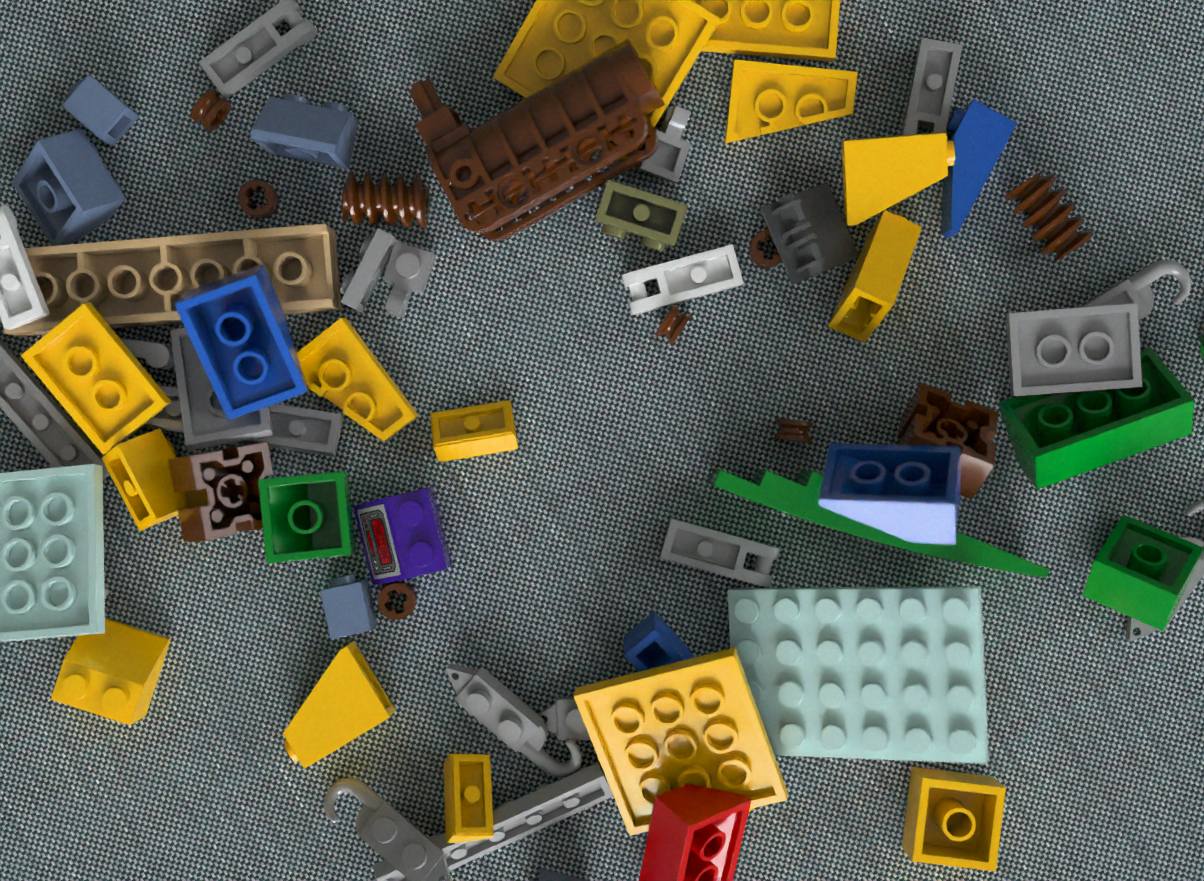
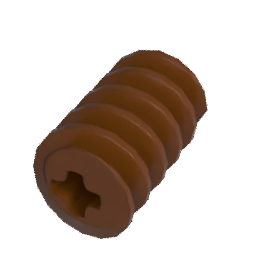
(385, 201)
(1049, 215)

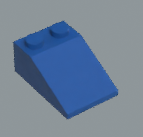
(243, 341)
(896, 488)

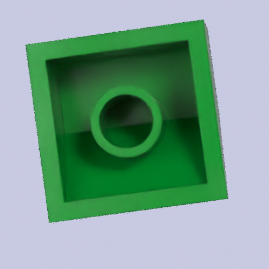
(307, 517)
(1142, 572)

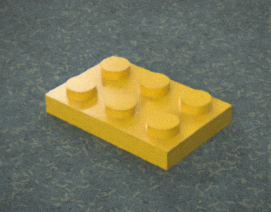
(96, 378)

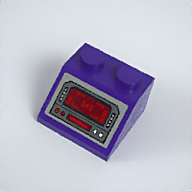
(402, 536)

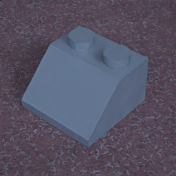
(306, 131)
(67, 187)

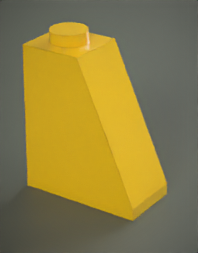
(890, 169)
(876, 277)
(337, 709)

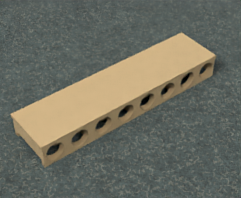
(143, 278)

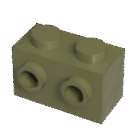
(641, 214)

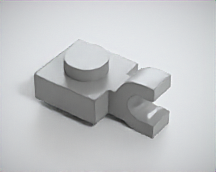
(671, 150)
(408, 272)

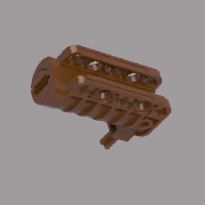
(541, 143)

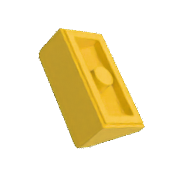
(473, 431)
(468, 798)

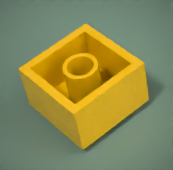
(953, 819)

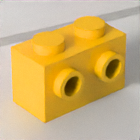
(144, 478)

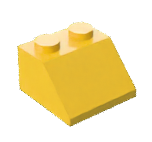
(112, 672)

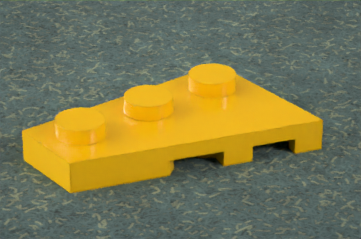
(785, 97)
(352, 378)

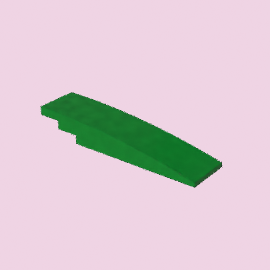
(802, 501)

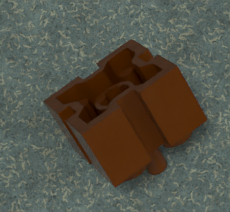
(938, 421)
(221, 490)

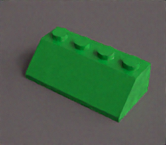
(1084, 430)

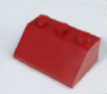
(695, 835)

